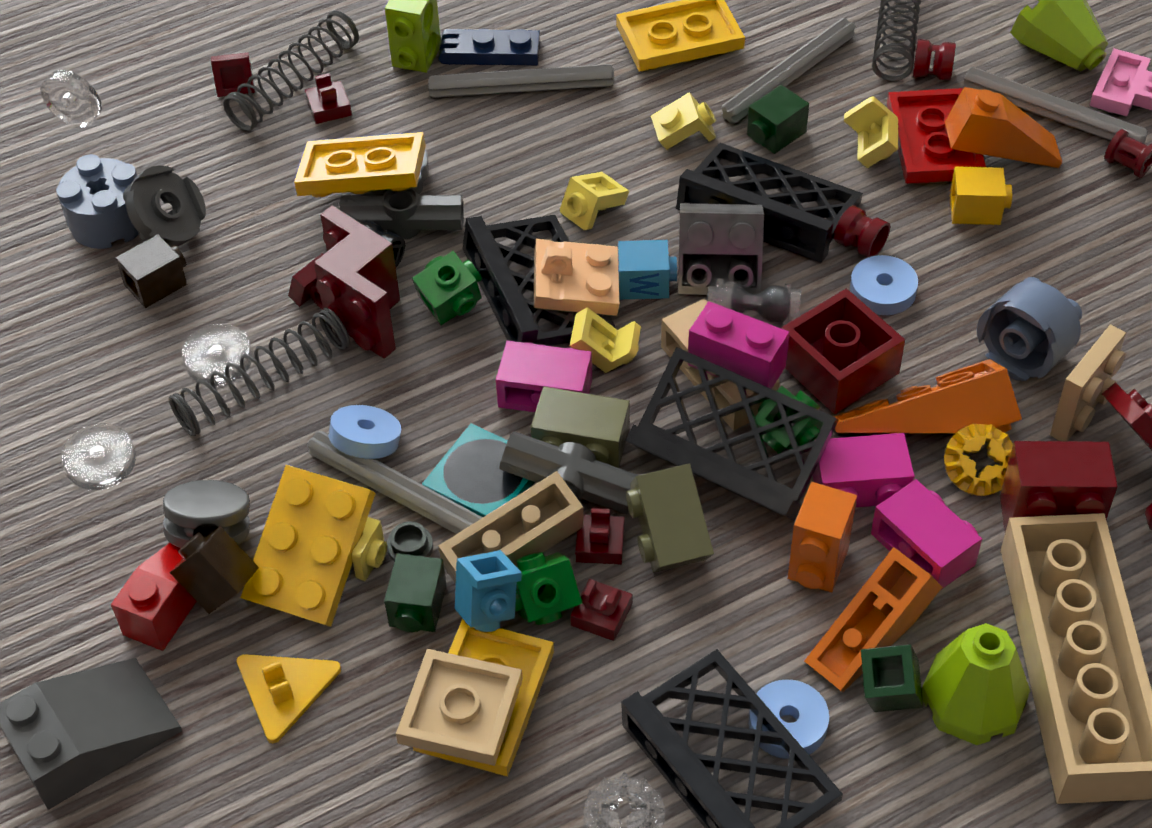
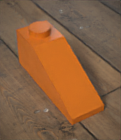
(996, 127)
(874, 618)

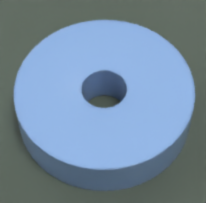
(884, 284)
(364, 431)
(802, 703)

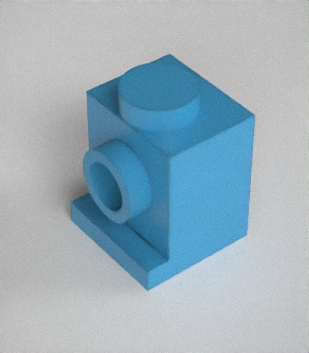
(486, 589)

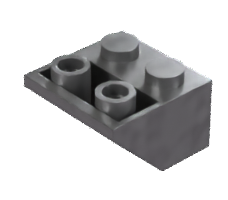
(722, 244)

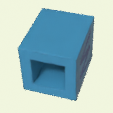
(645, 269)

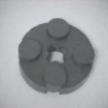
(148, 216)

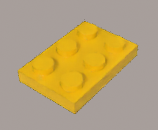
(679, 32)
(360, 164)
(308, 545)
(511, 650)

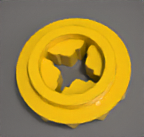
(962, 469)

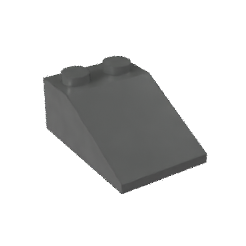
(84, 726)

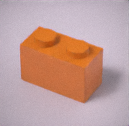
(821, 537)

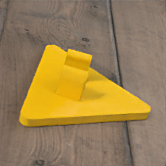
(284, 688)

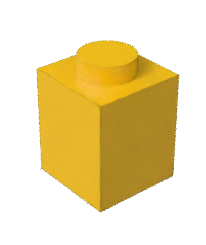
(979, 195)

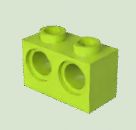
(413, 33)

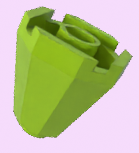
(1063, 32)
(977, 686)

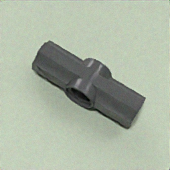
(406, 211)
(574, 463)

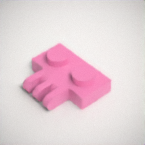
(1124, 84)

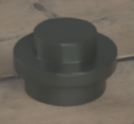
(409, 539)

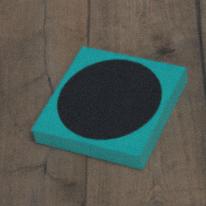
(472, 474)

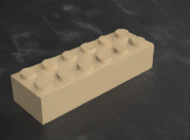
(1081, 657)

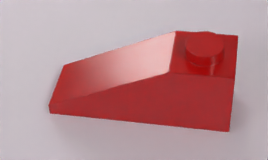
(153, 601)

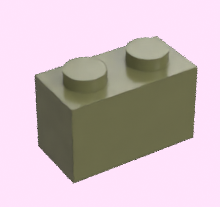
(583, 419)
(669, 518)

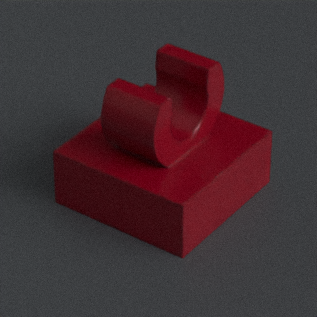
(231, 72)
(327, 100)
(304, 285)
(600, 538)
(602, 610)

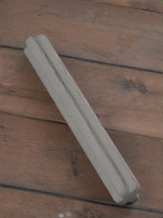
(789, 69)
(521, 81)
(1053, 106)
(394, 485)

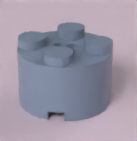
(94, 201)
(1030, 329)

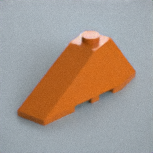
(962, 398)

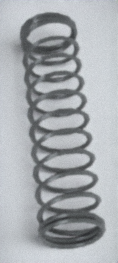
(886, 48)
(245, 106)
(181, 408)

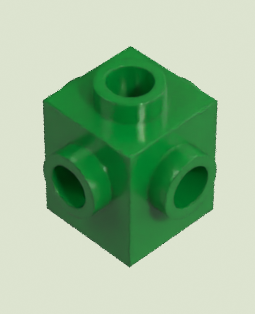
(448, 287)
(805, 430)
(545, 587)

